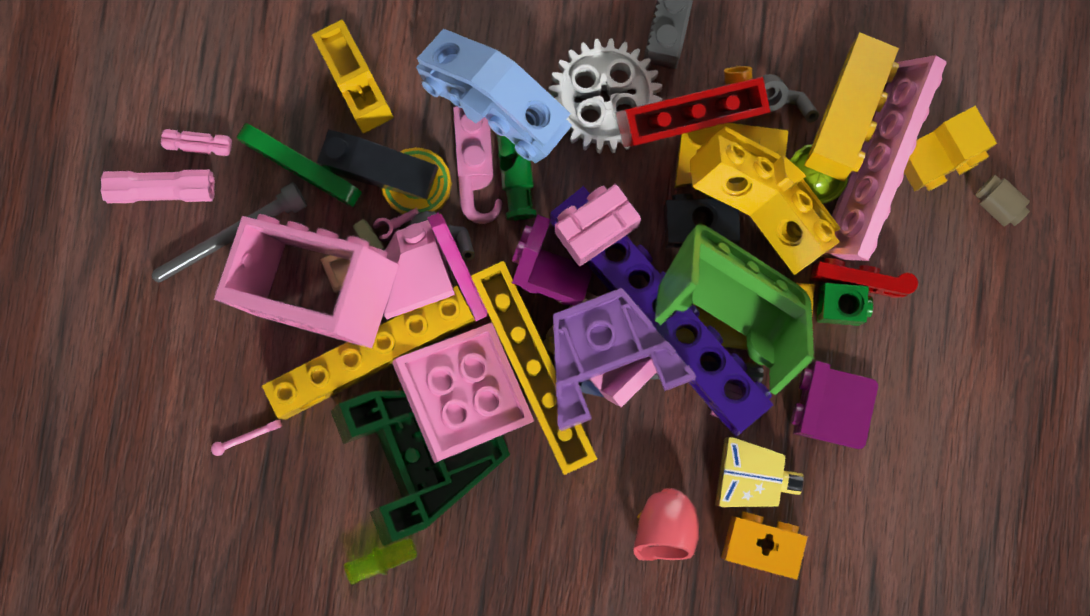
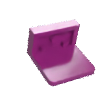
(548, 272)
(834, 406)

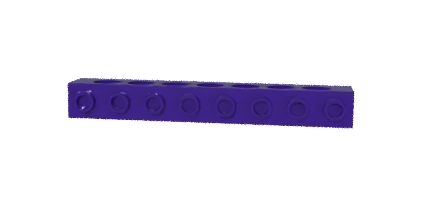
(734, 414)

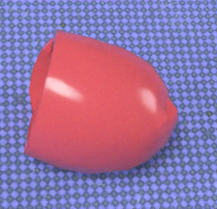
(671, 523)

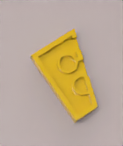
(690, 142)

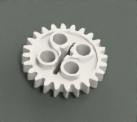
(598, 65)

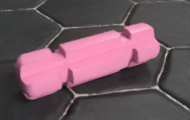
(196, 142)

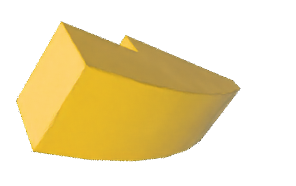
(352, 76)

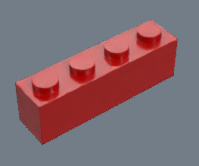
(693, 112)

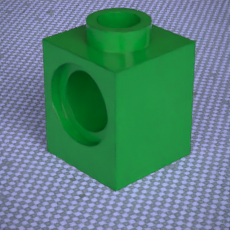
(828, 308)

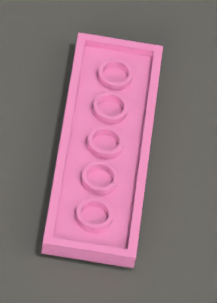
(870, 191)

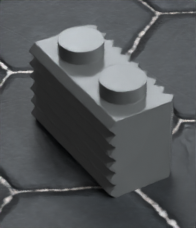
(668, 32)

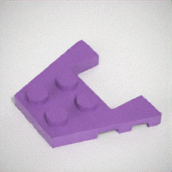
(602, 338)

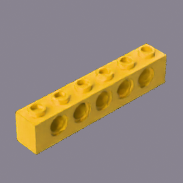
(353, 363)

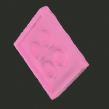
(462, 392)

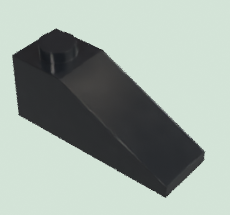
(376, 165)

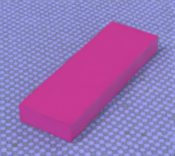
(457, 266)

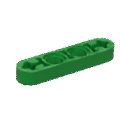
(299, 165)

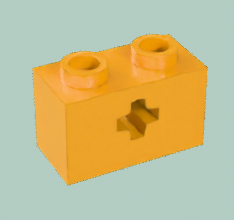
(786, 551)

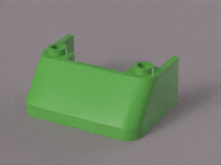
(745, 296)

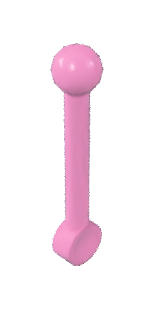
(219, 448)

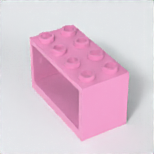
(255, 262)

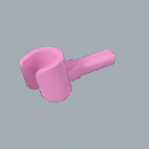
(394, 223)

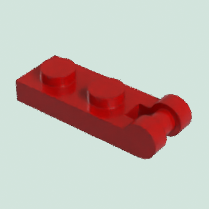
(835, 272)

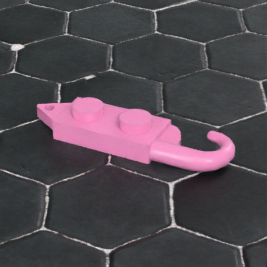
(474, 164)

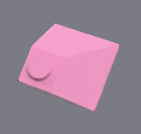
(421, 270)

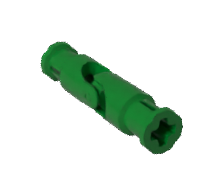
(516, 181)

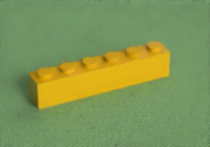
(531, 364)

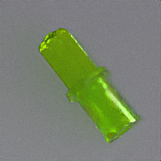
(380, 561)

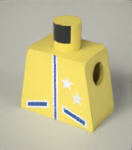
(753, 476)

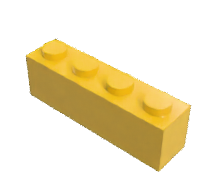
(852, 108)

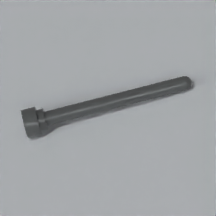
(288, 200)

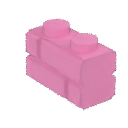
(596, 224)

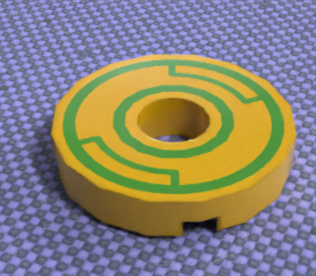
(439, 191)

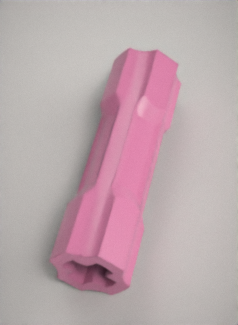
(157, 186)

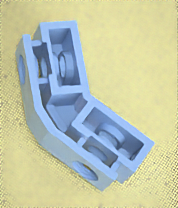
(493, 88)

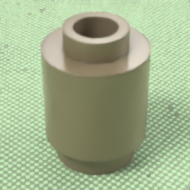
(1003, 201)

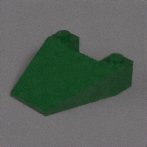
(425, 486)

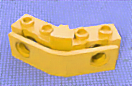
(769, 192)

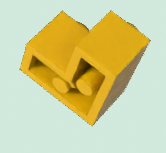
(952, 146)

